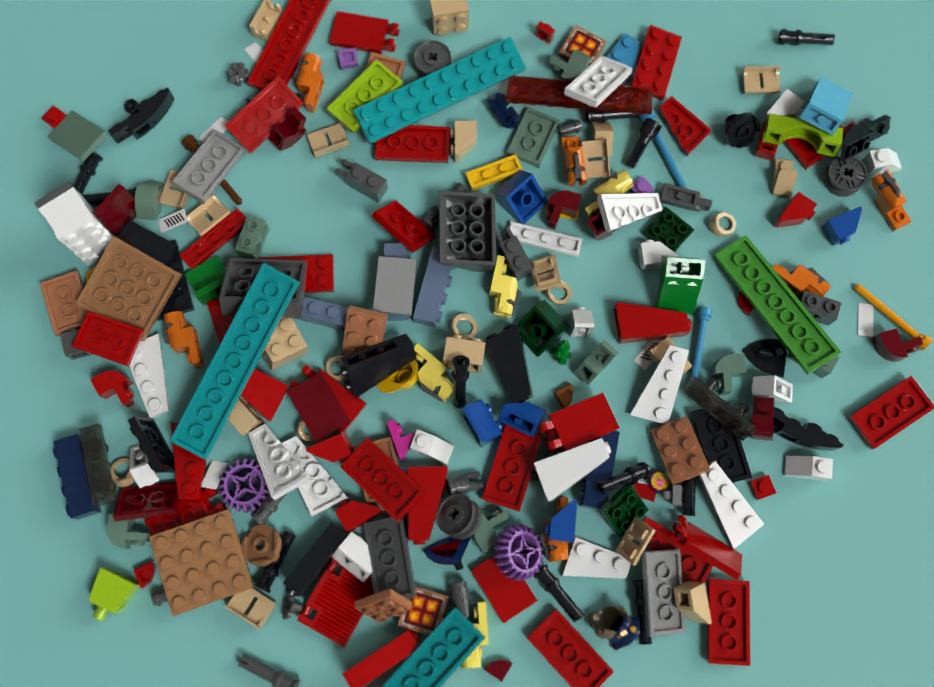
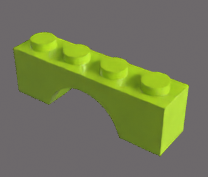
(780, 128)

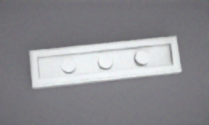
(546, 239)

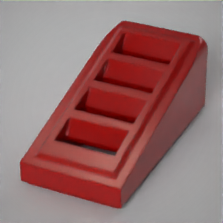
(763, 152)

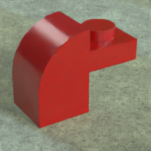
(113, 383)

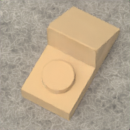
(783, 177)

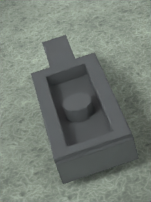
(684, 198)

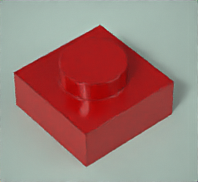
(544, 32)
(53, 117)
(762, 487)

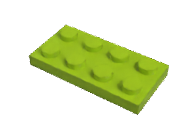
(370, 85)

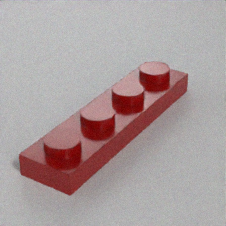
(214, 239)

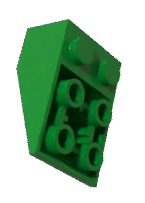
(680, 283)

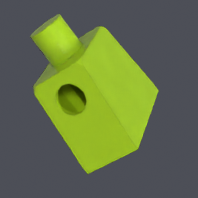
(111, 592)

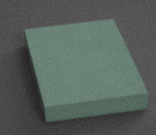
(77, 135)
(533, 137)

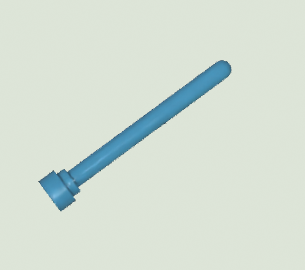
(666, 154)
(703, 315)

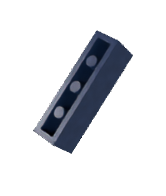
(74, 477)
(589, 496)

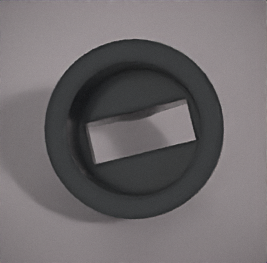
(130, 106)

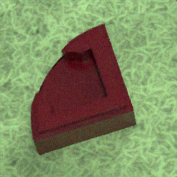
(499, 669)

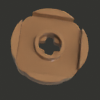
(272, 546)

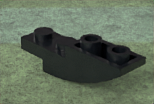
(150, 114)
(861, 135)
(808, 435)

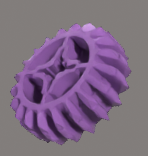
(250, 477)
(523, 564)

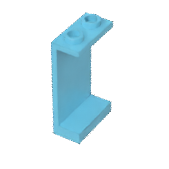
(827, 106)

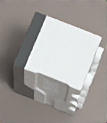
(75, 223)

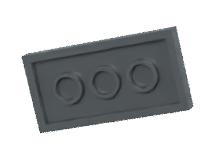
(390, 557)

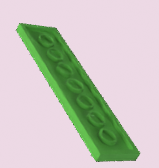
(777, 305)

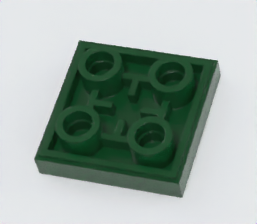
(668, 229)
(623, 508)

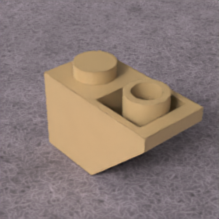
(465, 138)
(693, 601)

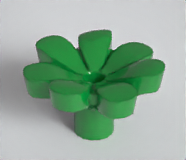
(562, 352)

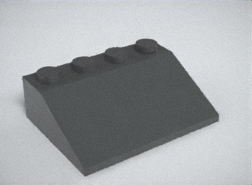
(467, 230)
(242, 273)

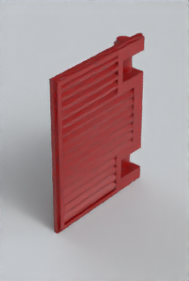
(335, 602)

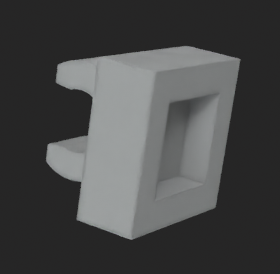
(675, 495)

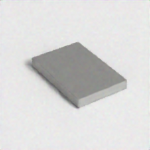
(395, 285)

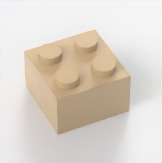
(449, 16)
(284, 345)
(471, 348)

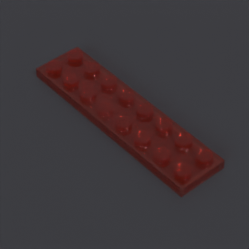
(551, 93)

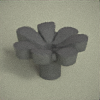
(237, 73)
(290, 606)

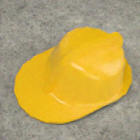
(402, 379)

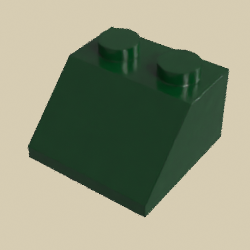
(542, 327)

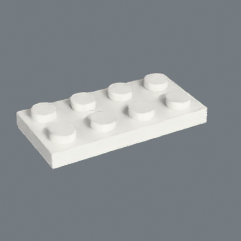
(598, 81)

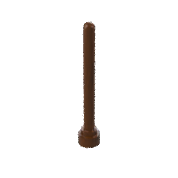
(190, 143)

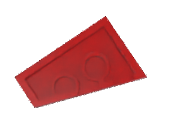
(684, 125)

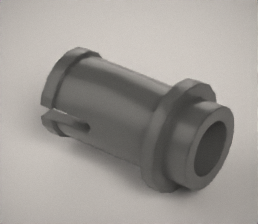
(569, 128)
(158, 597)

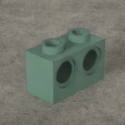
(252, 238)

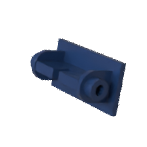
(507, 117)

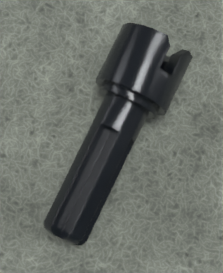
(648, 132)

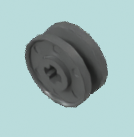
(431, 57)
(845, 177)
(458, 516)

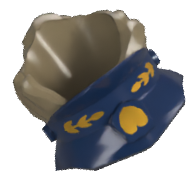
(615, 625)

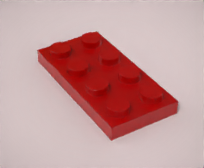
(656, 61)
(267, 109)
(415, 145)
(319, 271)
(891, 412)
(512, 469)
(383, 479)
(730, 617)
(569, 652)

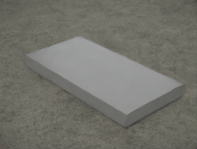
(208, 166)
(660, 575)

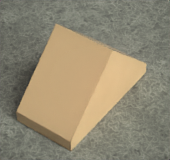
(603, 131)

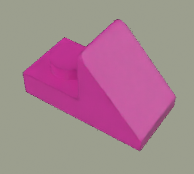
(401, 443)

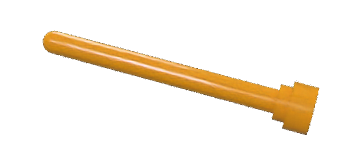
(926, 340)

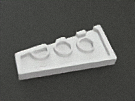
(624, 209)
(150, 376)
(661, 389)
(277, 465)
(321, 490)
(733, 510)

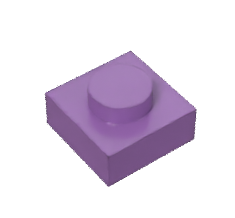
(348, 58)
(641, 186)

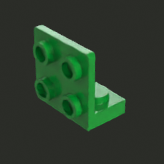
(207, 279)

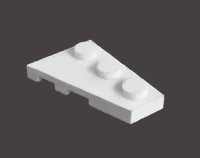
(594, 561)

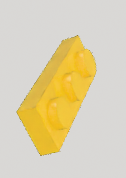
(493, 172)

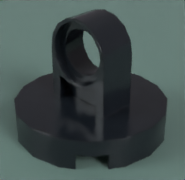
(741, 129)

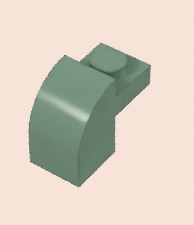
(574, 67)
(147, 200)
(596, 362)
(728, 366)
(122, 534)
(485, 535)

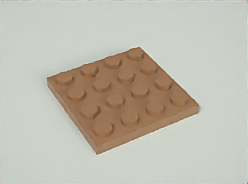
(129, 286)
(201, 562)

